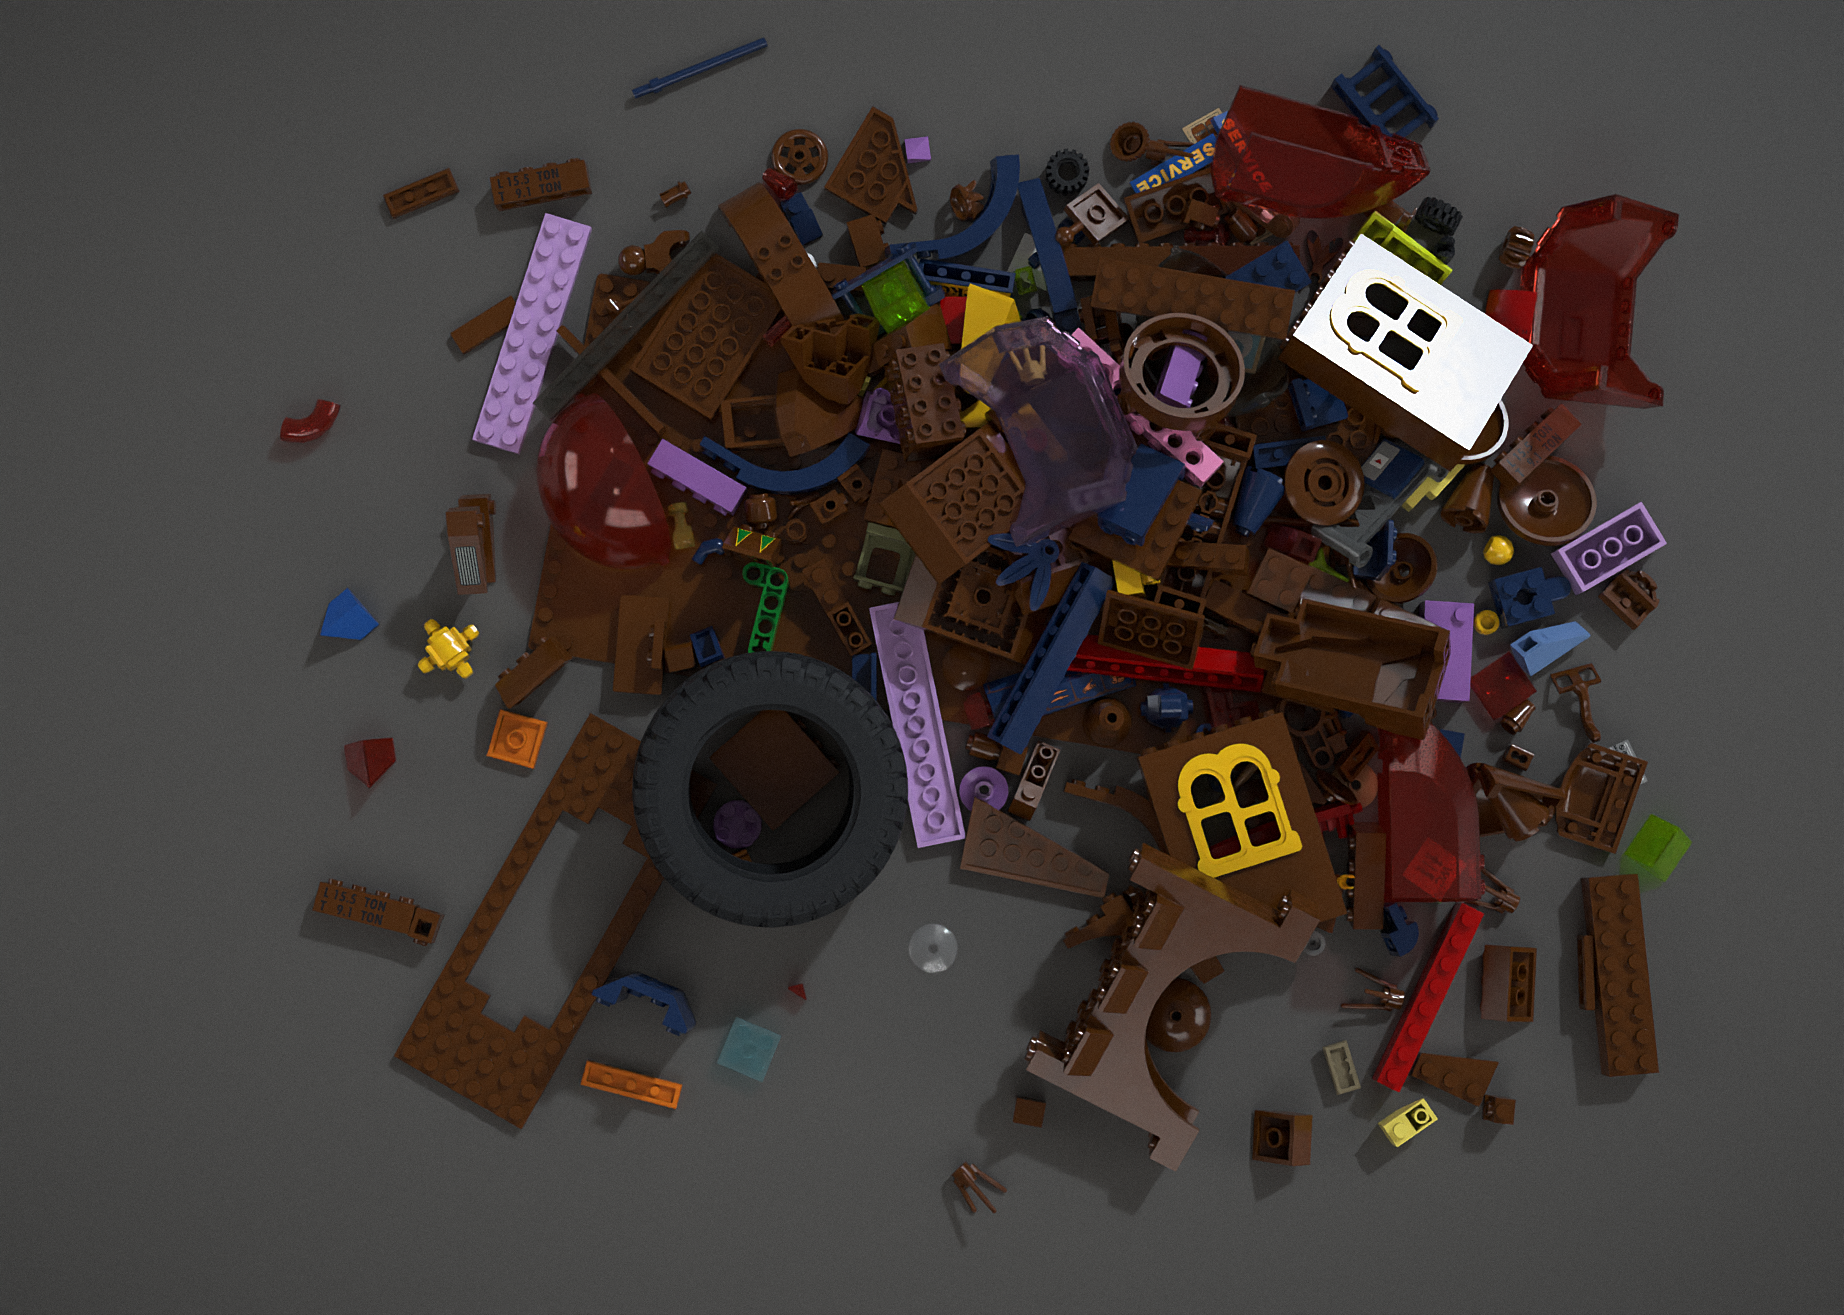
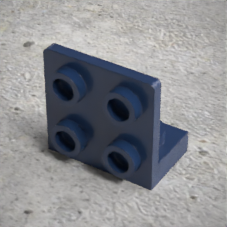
(1315, 405)

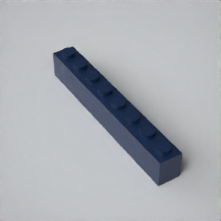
(1051, 658)

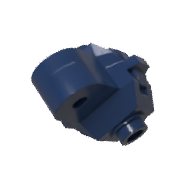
(1166, 707)

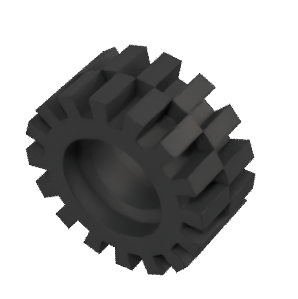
(1073, 159)
(1438, 216)

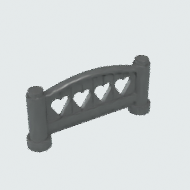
(1353, 540)

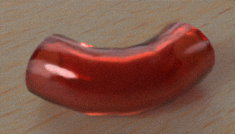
(313, 425)

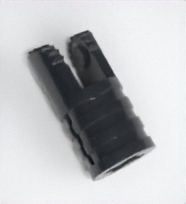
(1447, 249)

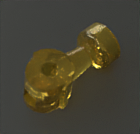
(683, 535)

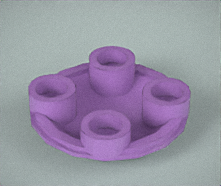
(737, 824)

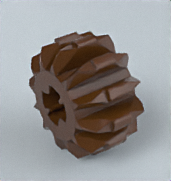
(1516, 247)

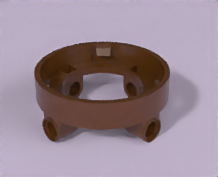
(1223, 366)

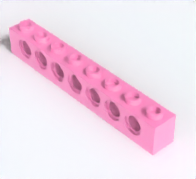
(1195, 474)

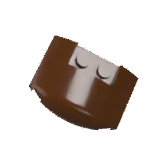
(1599, 796)

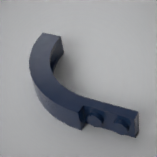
(1002, 192)
(791, 482)

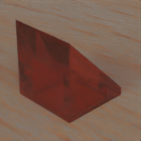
(799, 990)

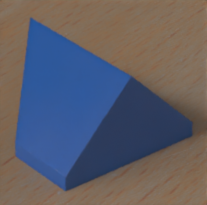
(347, 618)

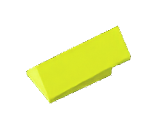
(1404, 247)

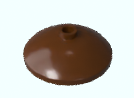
(1412, 555)
(1193, 1021)

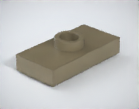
(1341, 1067)

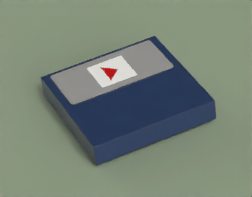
(1390, 468)

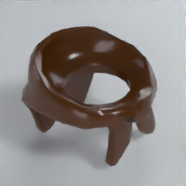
(965, 201)

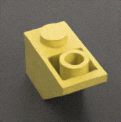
(1407, 1122)

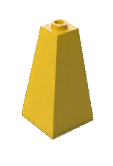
(985, 311)

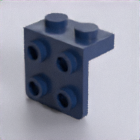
(1382, 556)

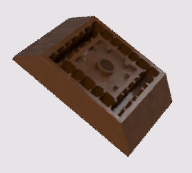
(956, 614)

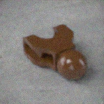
(654, 256)

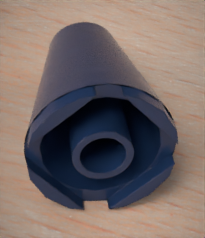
(1256, 499)

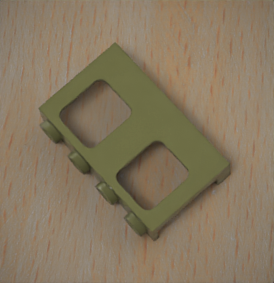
(888, 539)

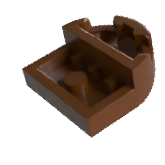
(1631, 597)

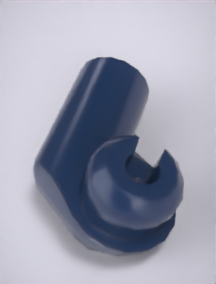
(706, 548)

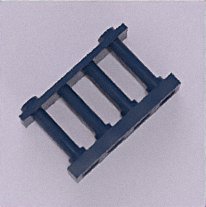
(1360, 105)
(931, 293)

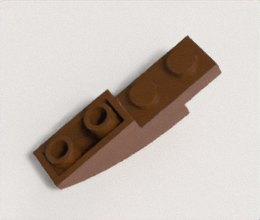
(836, 607)

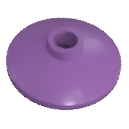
(986, 776)

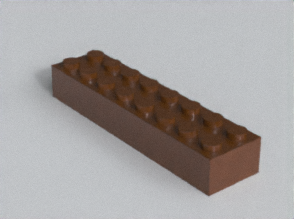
(1159, 291)
(1620, 975)

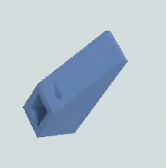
(1546, 645)

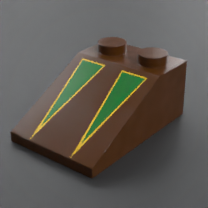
(751, 546)

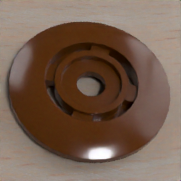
(1320, 505)

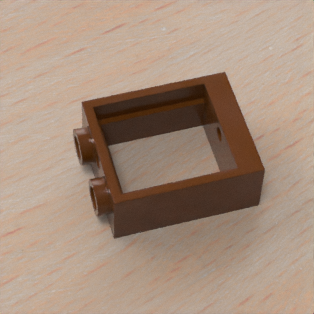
(727, 408)

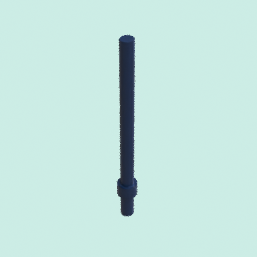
(655, 85)

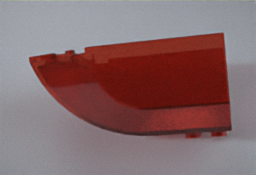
(1309, 159)
(1428, 821)

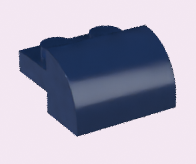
(1402, 934)

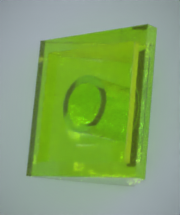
(1658, 847)

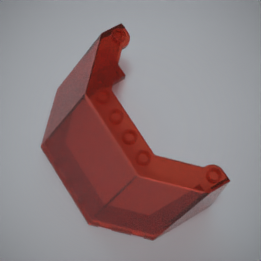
(1593, 267)

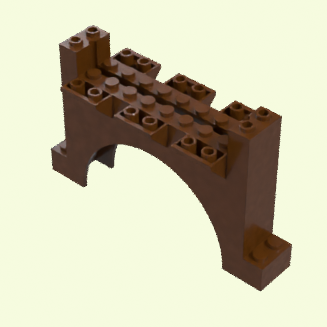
(1173, 928)

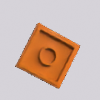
(517, 739)

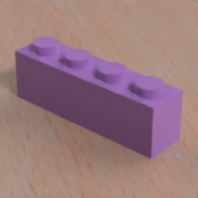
(1179, 375)
(697, 477)

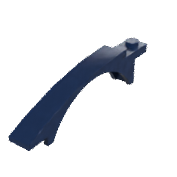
(1050, 254)

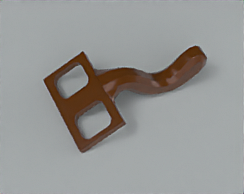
(1580, 688)

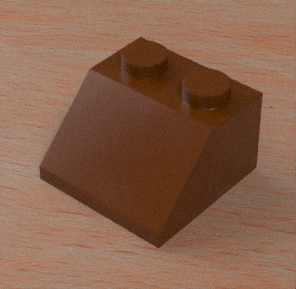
(1282, 1137)

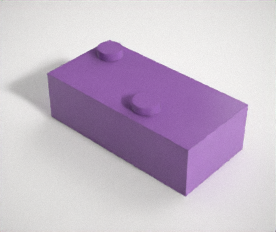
(1459, 620)

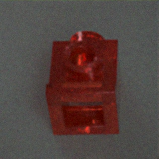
(977, 712)

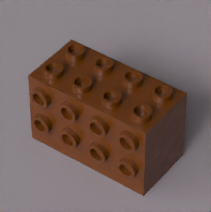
(924, 403)

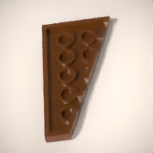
(1014, 851)

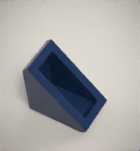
(707, 647)

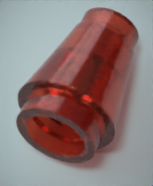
(780, 183)

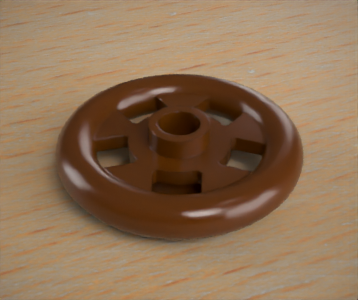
(811, 140)

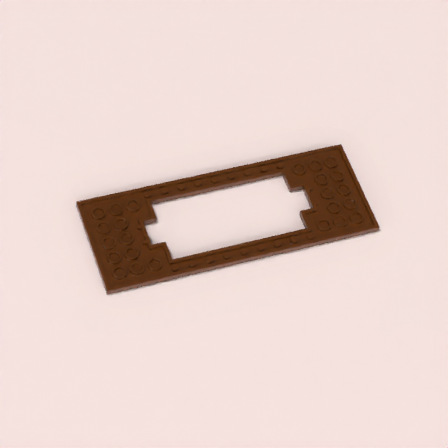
(450, 1033)

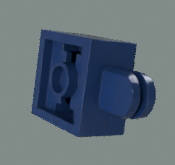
(1526, 596)

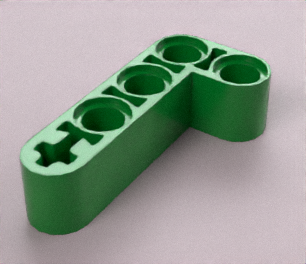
(763, 613)

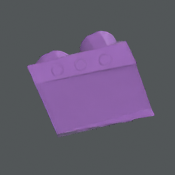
(878, 417)

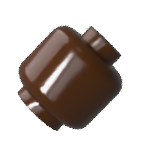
(760, 509)

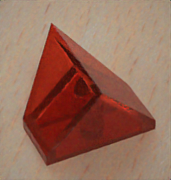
(370, 759)

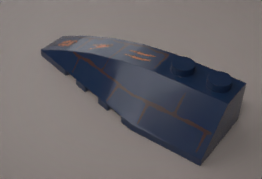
(1072, 691)

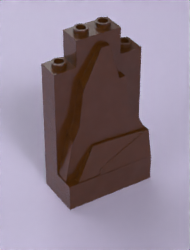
(1357, 664)

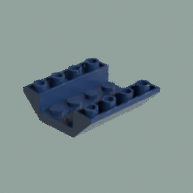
(679, 1016)

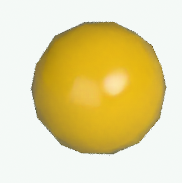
(1498, 550)

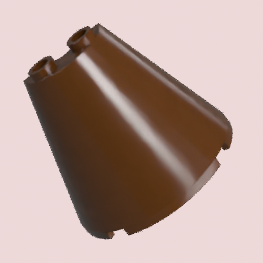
(1488, 782)

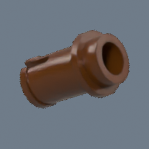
(675, 193)

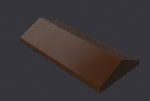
(1162, 207)

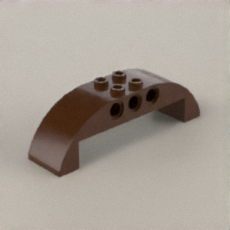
(779, 257)
(1188, 587)

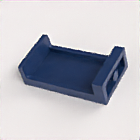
(1148, 489)

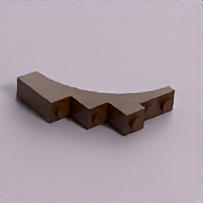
(1113, 923)

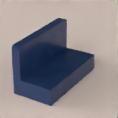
(865, 672)

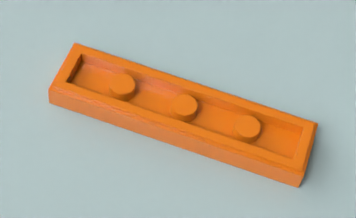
(631, 1084)

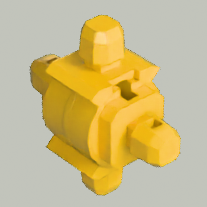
(448, 648)

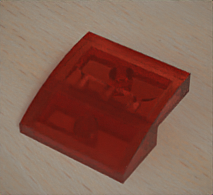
(1501, 685)

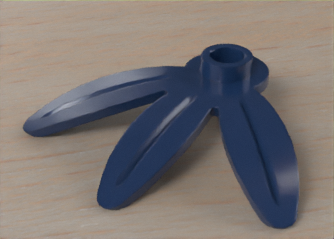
(1036, 558)

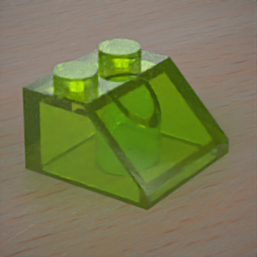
(895, 296)

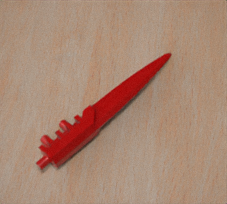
(1328, 816)

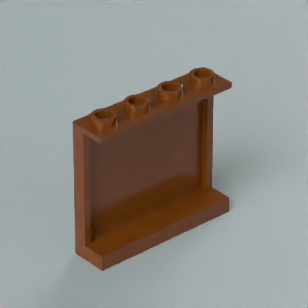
(775, 765)

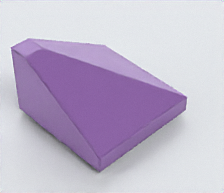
(917, 149)

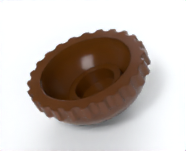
(1129, 141)

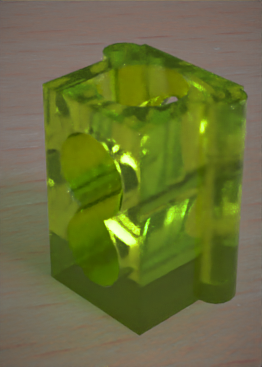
(1021, 290)

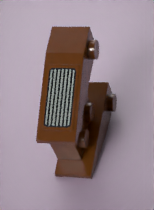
(472, 543)

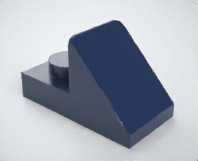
(801, 219)

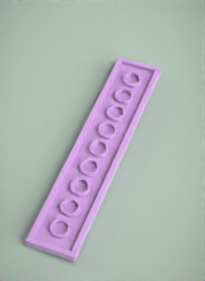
(532, 333)
(919, 728)

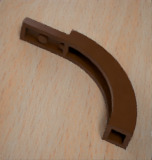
(1123, 799)

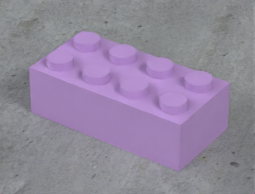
(1608, 548)

